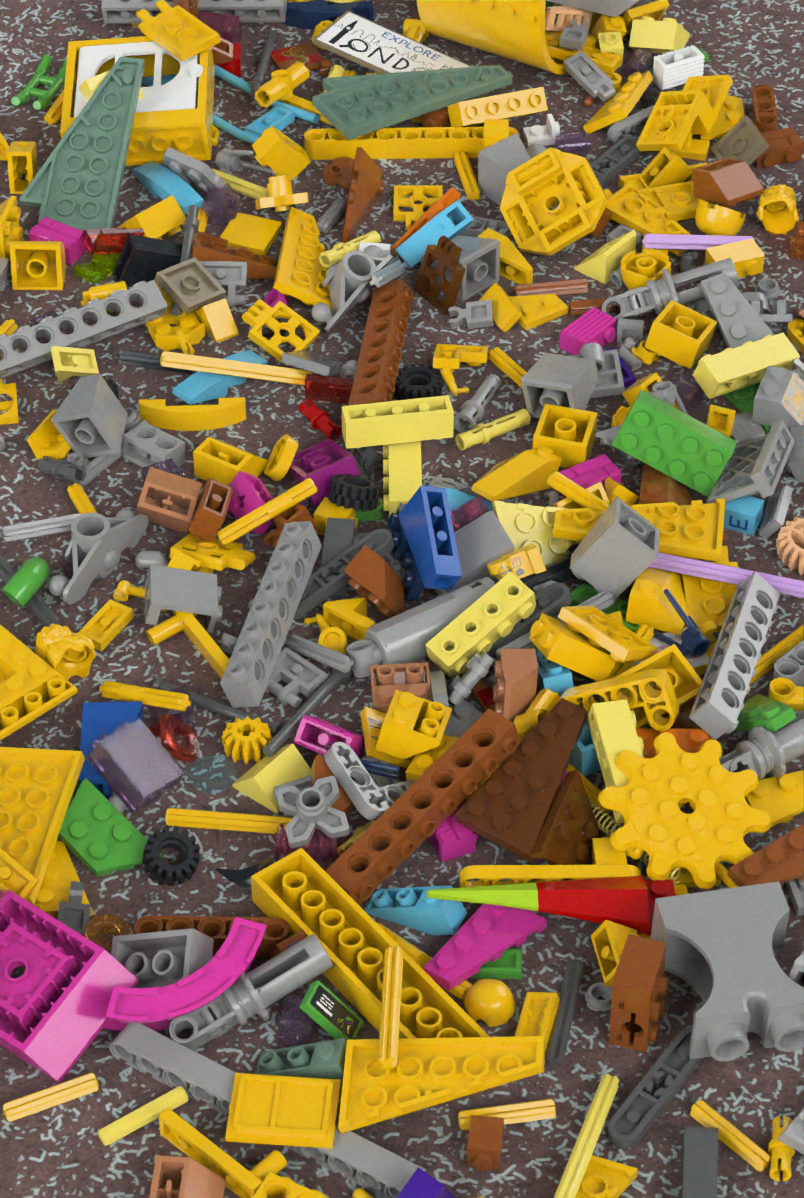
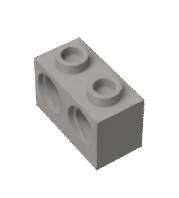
(150, 445)

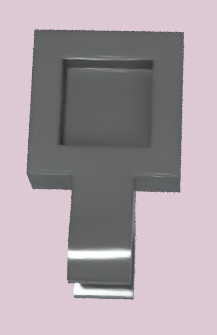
(73, 912)

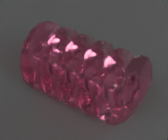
(319, 843)

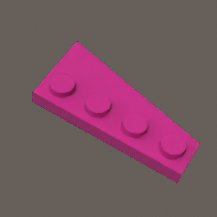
(482, 940)

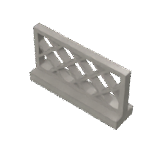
(755, 465)

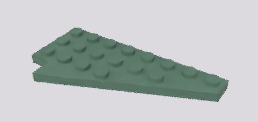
(380, 100)
(86, 168)

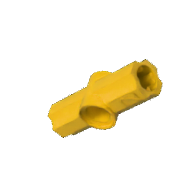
(281, 84)

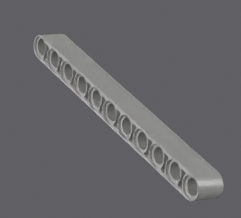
(213, 1083)

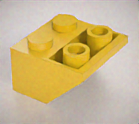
(9, 225)
(223, 461)
(412, 725)

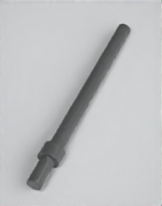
(258, 80)
(190, 228)
(307, 709)

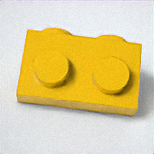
(48, 441)

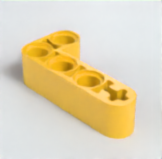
(642, 695)

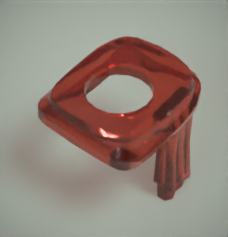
(166, 727)

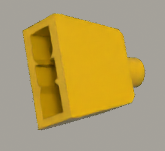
(21, 160)

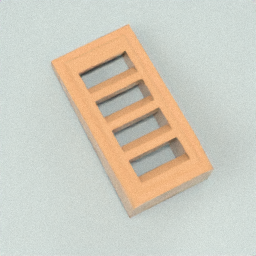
(567, 12)

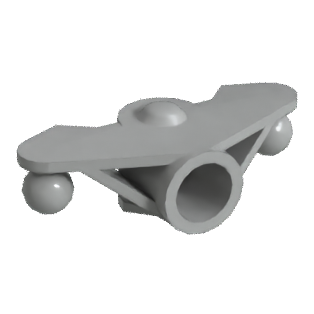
(349, 283)
(96, 550)

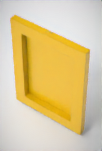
(283, 1110)

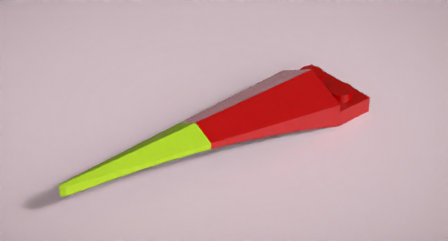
(615, 899)

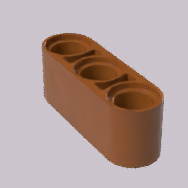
(764, 108)

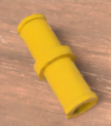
(780, 1152)

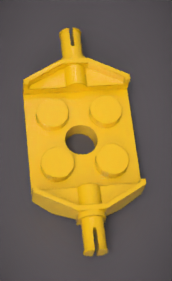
(182, 336)

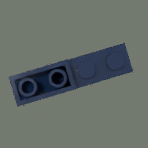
(311, 13)
(402, 552)

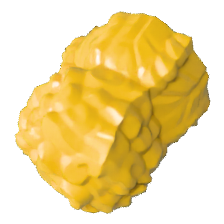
(778, 209)
(65, 651)

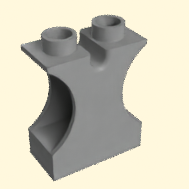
(727, 952)

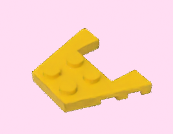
(674, 199)

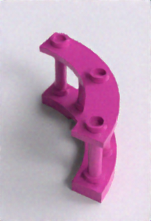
(161, 1005)

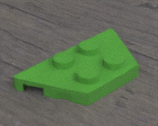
(100, 833)

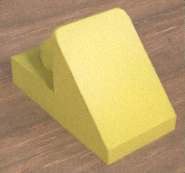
(73, 362)

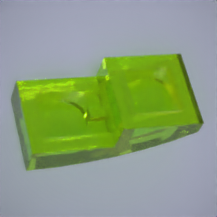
(99, 268)

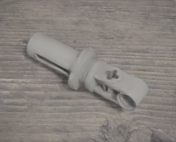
(660, 292)
(766, 750)
(254, 993)

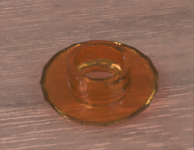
(106, 924)

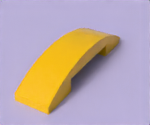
(193, 417)

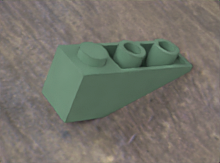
(309, 1060)

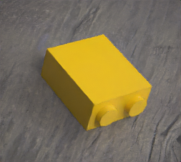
(570, 648)

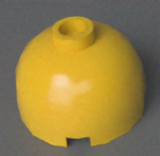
(717, 219)
(641, 267)

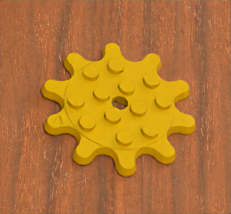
(666, 833)

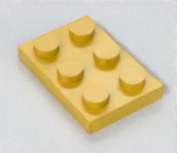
(607, 633)

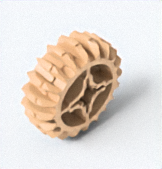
(791, 545)

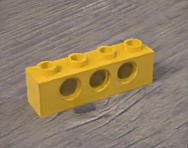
(500, 106)

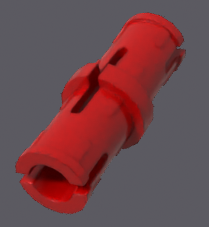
(320, 419)

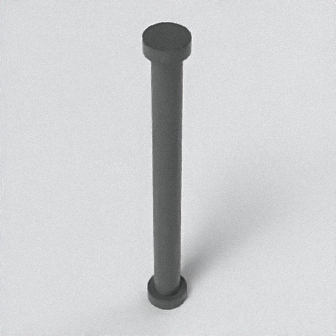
(219, 708)

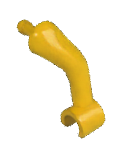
(125, 589)

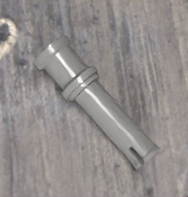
(473, 409)

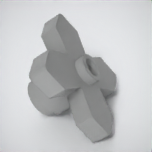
(312, 811)

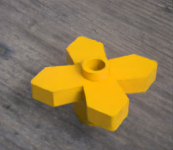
(280, 195)

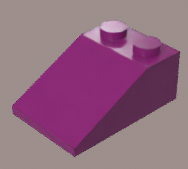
(321, 464)

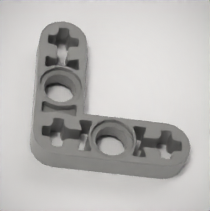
(346, 764)

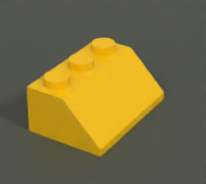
(682, 675)

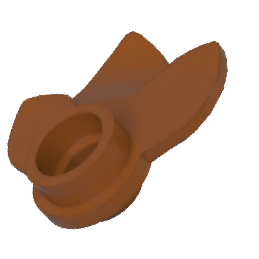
(338, 172)

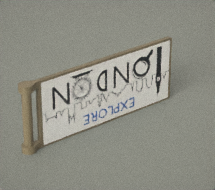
(382, 48)

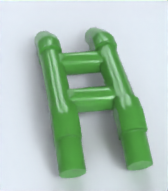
(40, 77)

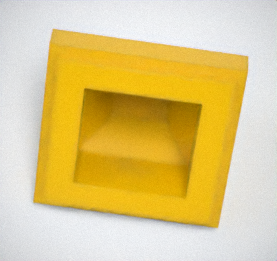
(721, 419)

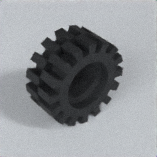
(418, 376)
(354, 492)
(175, 840)

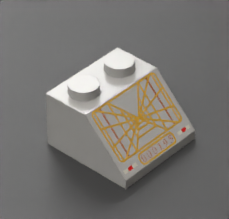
(779, 398)

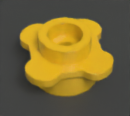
(644, 354)

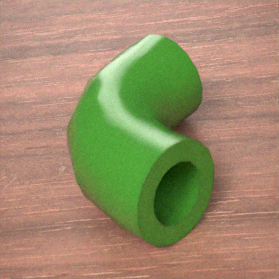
(26, 581)

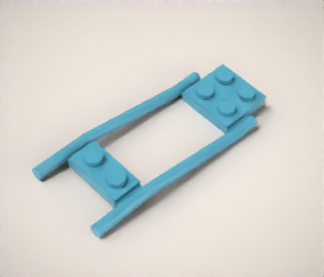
(279, 116)

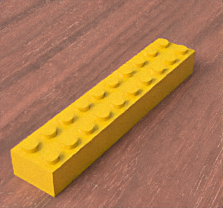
(356, 945)

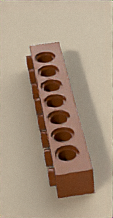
(382, 344)
(424, 805)

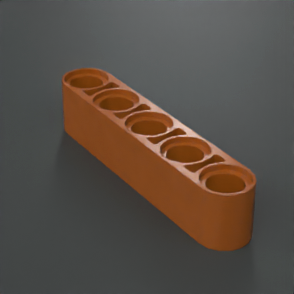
(217, 928)

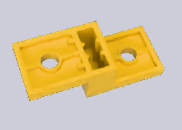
(685, 109)

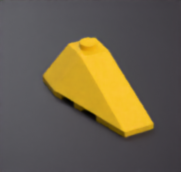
(518, 475)
(651, 606)

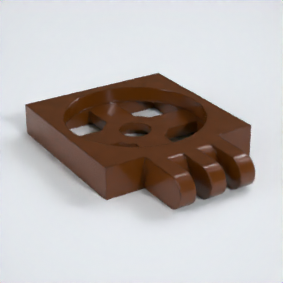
(448, 255)

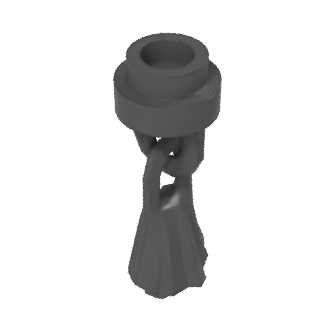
(368, 458)

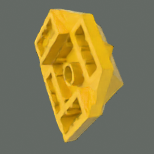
(540, 185)

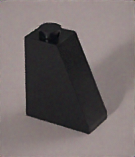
(145, 257)

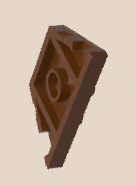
(568, 827)

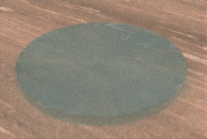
(212, 774)

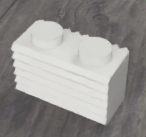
(675, 67)

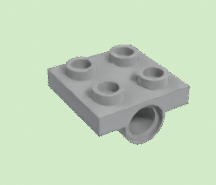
(608, 368)

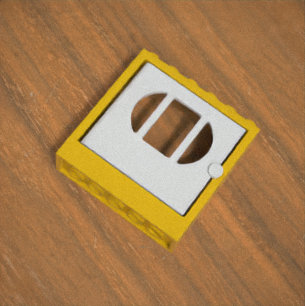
(166, 112)

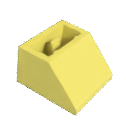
(657, 36)

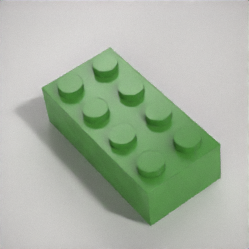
(674, 443)

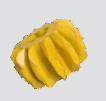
(246, 739)

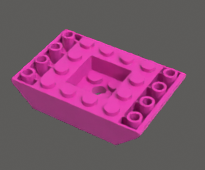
(61, 996)

